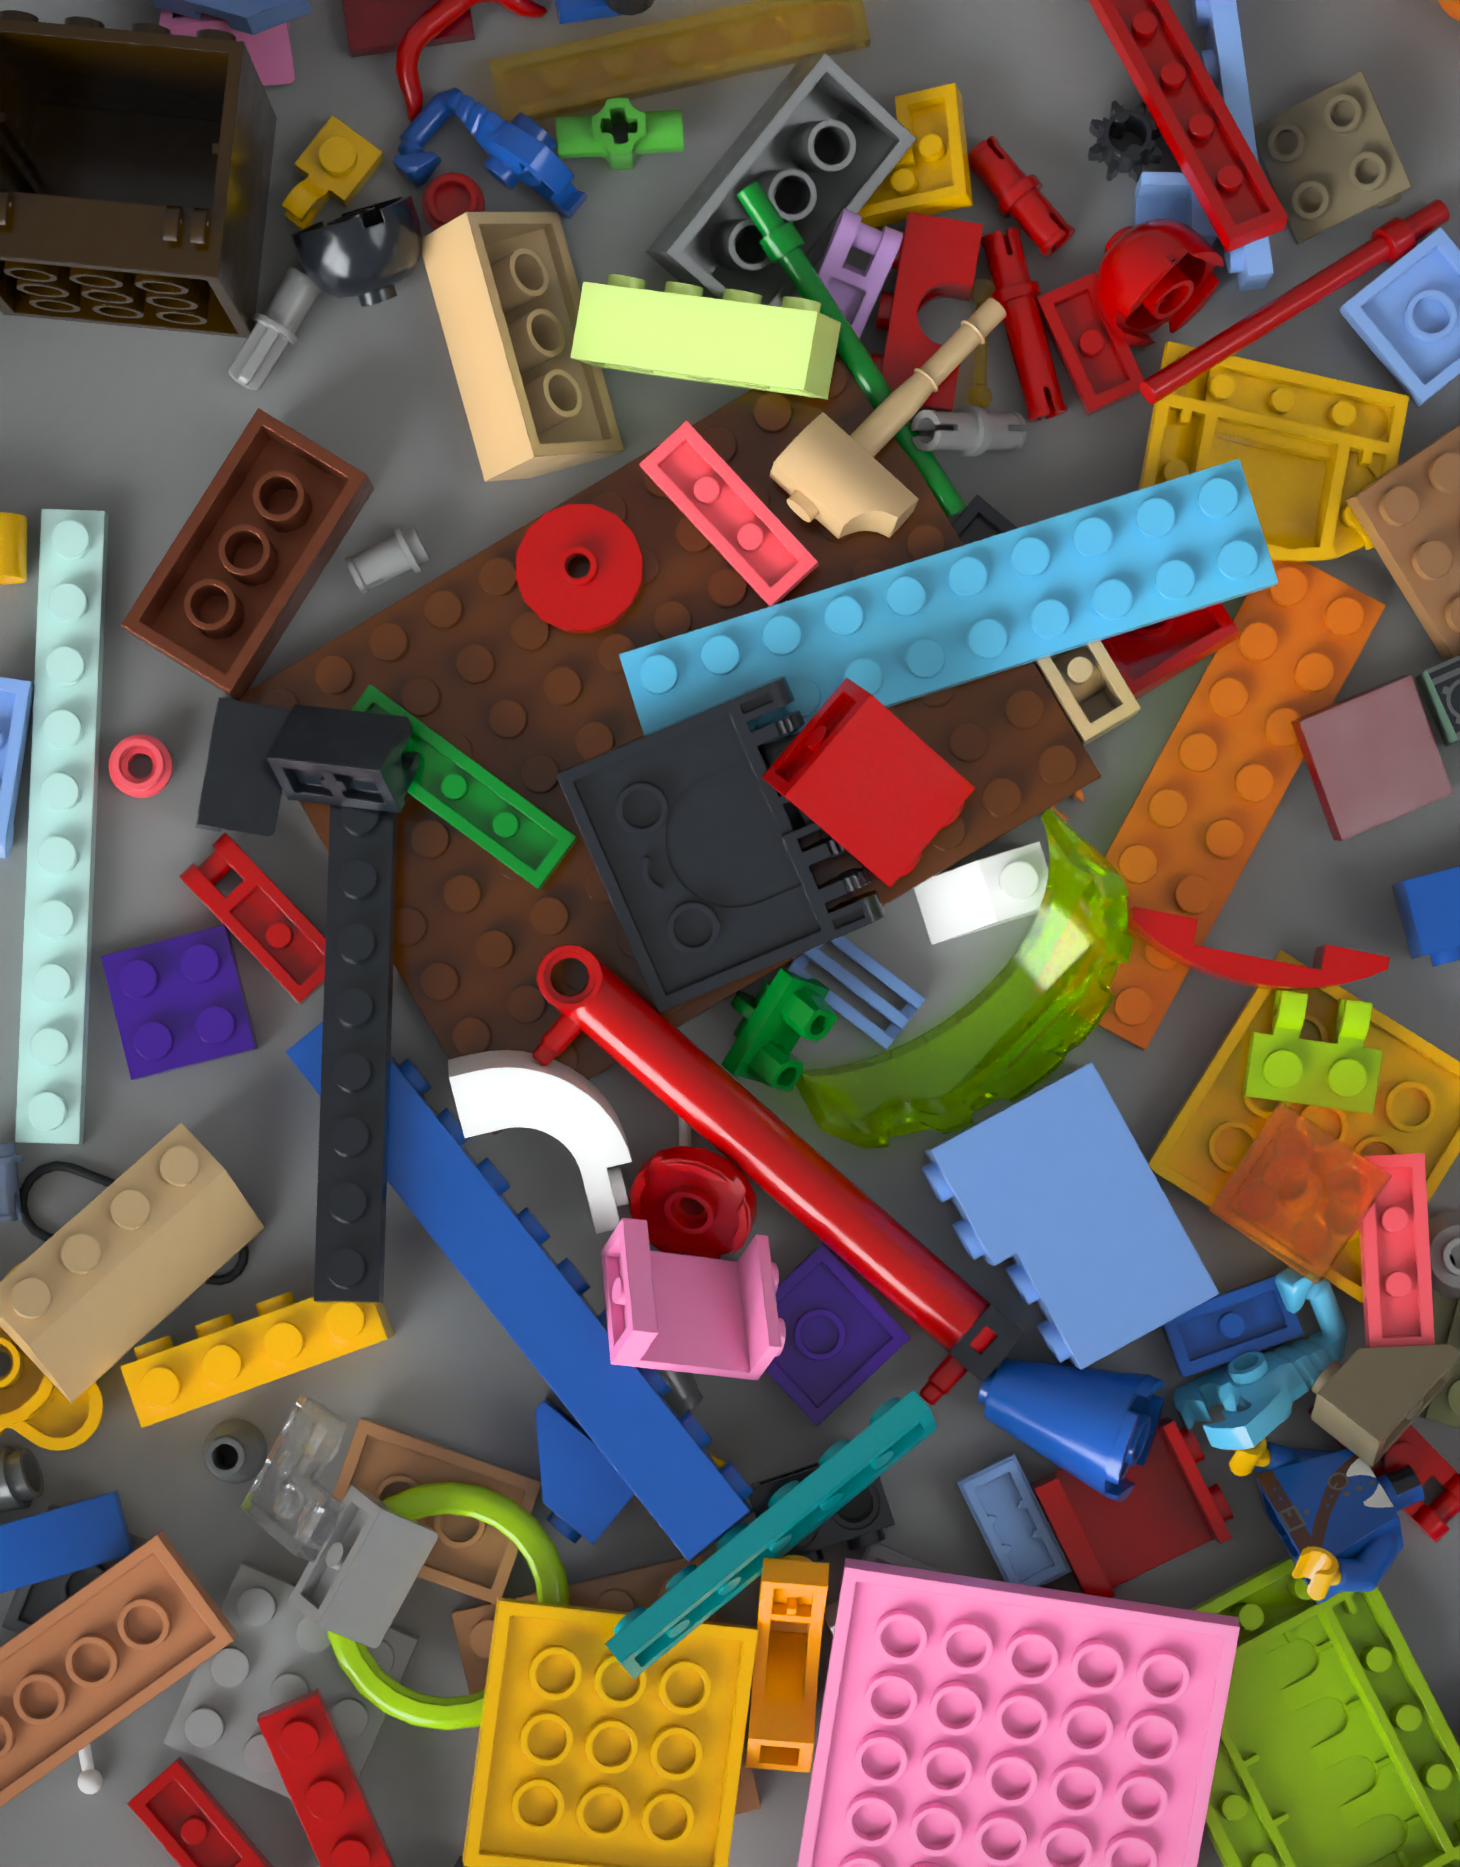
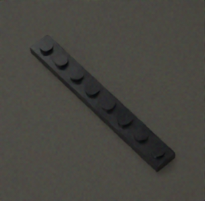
(356, 1056)

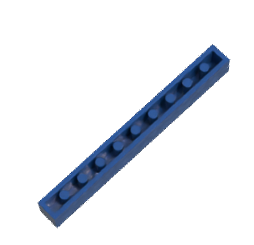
(548, 1315)

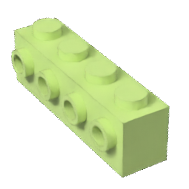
(706, 338)

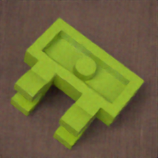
(1314, 1071)

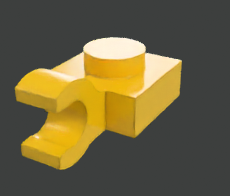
(335, 167)

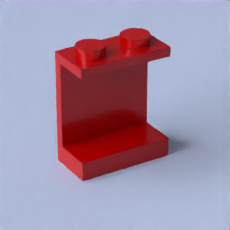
(869, 782)
(1157, 1522)

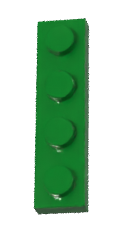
(478, 800)

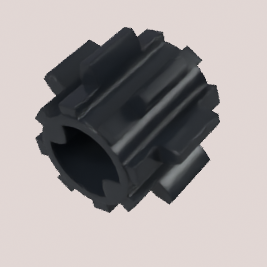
(1116, 127)

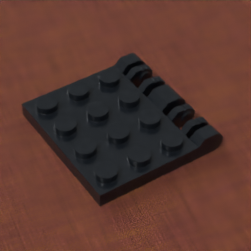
(708, 851)

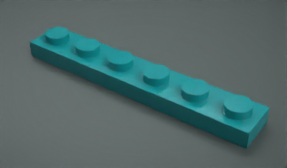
(792, 1515)

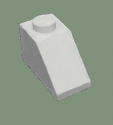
(983, 893)

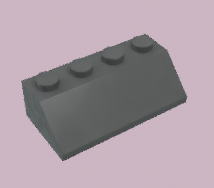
(814, 152)

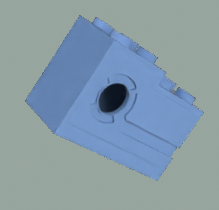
(1077, 1214)

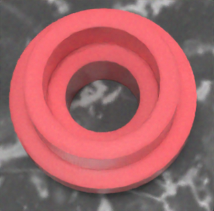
(126, 752)

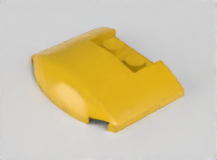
(1299, 443)

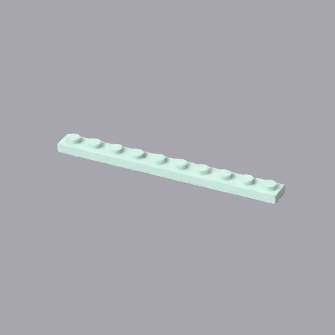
(62, 827)

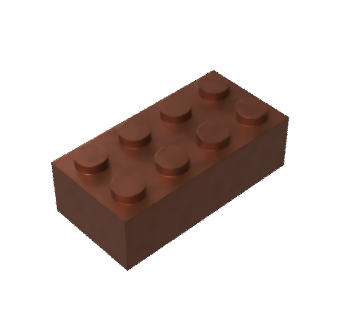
(249, 554)

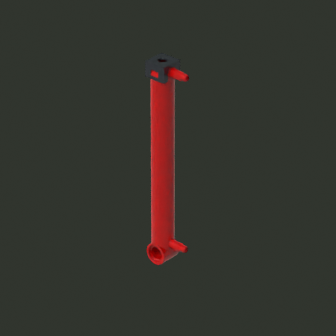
(781, 1165)

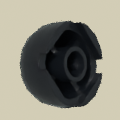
(362, 250)

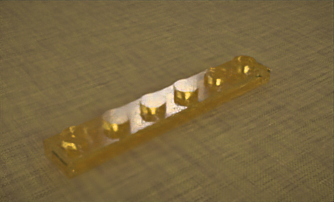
(675, 55)

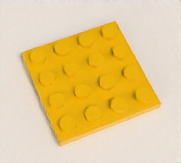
(1412, 1110)
(602, 1764)

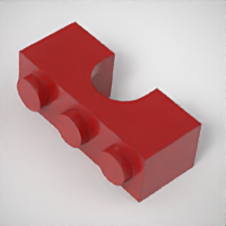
(932, 263)

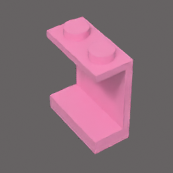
(689, 1308)

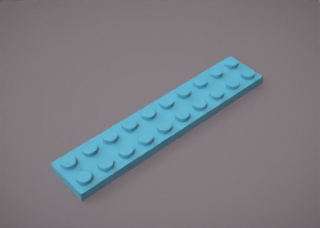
(975, 605)

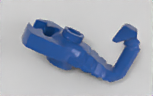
(515, 149)

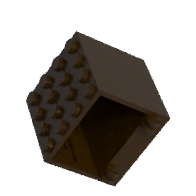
(131, 175)

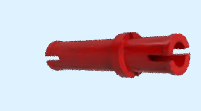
(1023, 324)

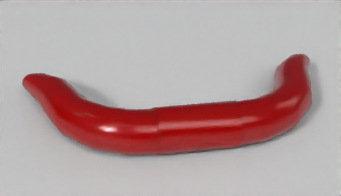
(428, 27)

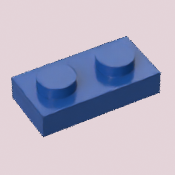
(1229, 1326)

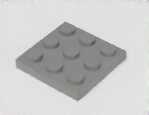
(267, 1664)

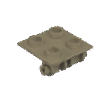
(1331, 158)

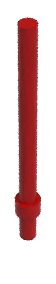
(1387, 244)

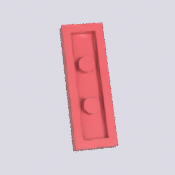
(729, 514)
(1398, 1257)

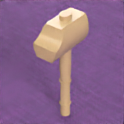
(836, 474)

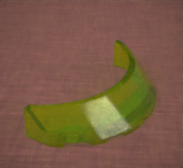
(1011, 1030)

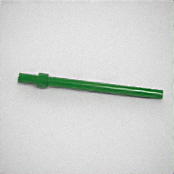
(783, 245)

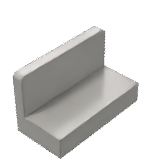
(363, 1570)

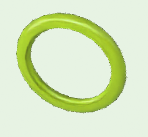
(531, 1541)

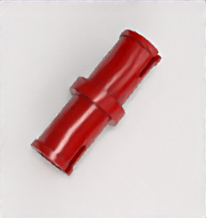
(1019, 196)

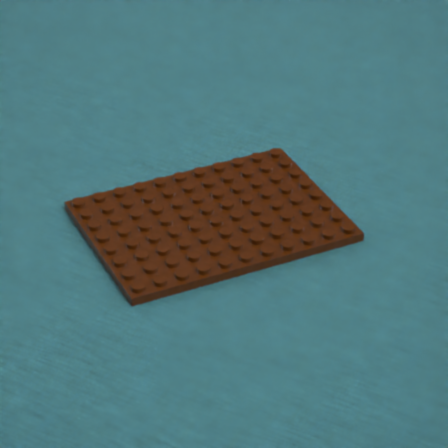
(542, 699)

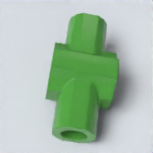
(593, 136)

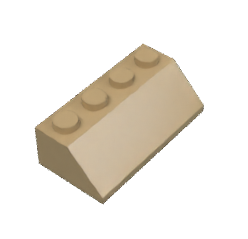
(510, 330)
(126, 1262)

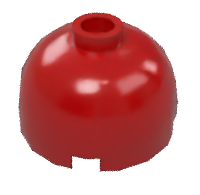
(1154, 277)

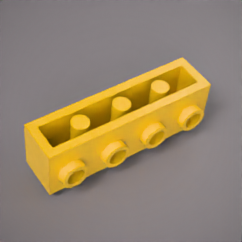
(247, 1354)

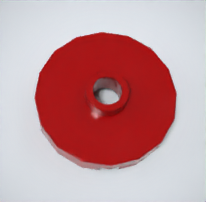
(588, 601)
(693, 1202)

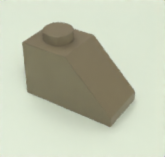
(1380, 1394)

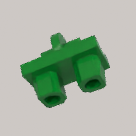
(773, 1026)

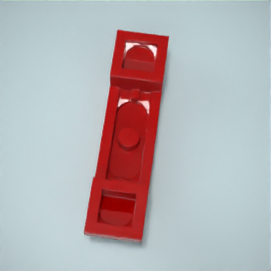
(1175, 936)

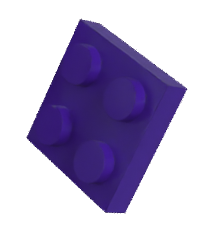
(179, 1002)
(832, 1335)

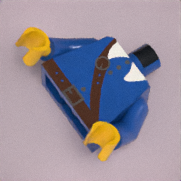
(1331, 1513)

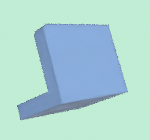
(1170, 197)

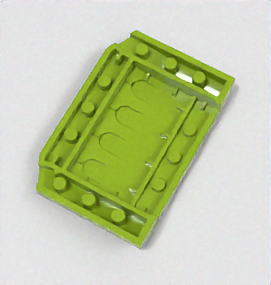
(1328, 1736)

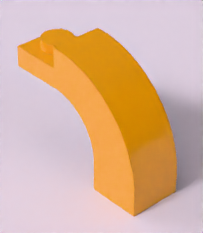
(786, 1664)

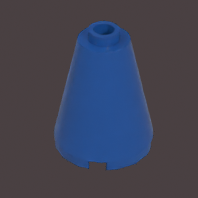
(1079, 1419)

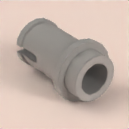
(388, 559)

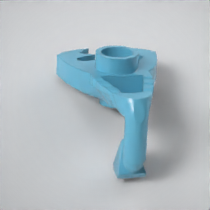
(1260, 1386)

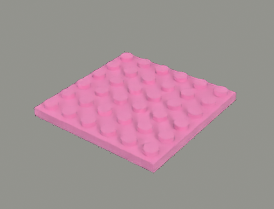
(1013, 1726)

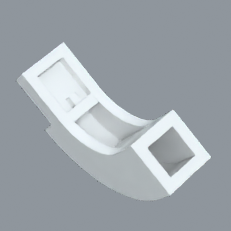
(516, 1091)

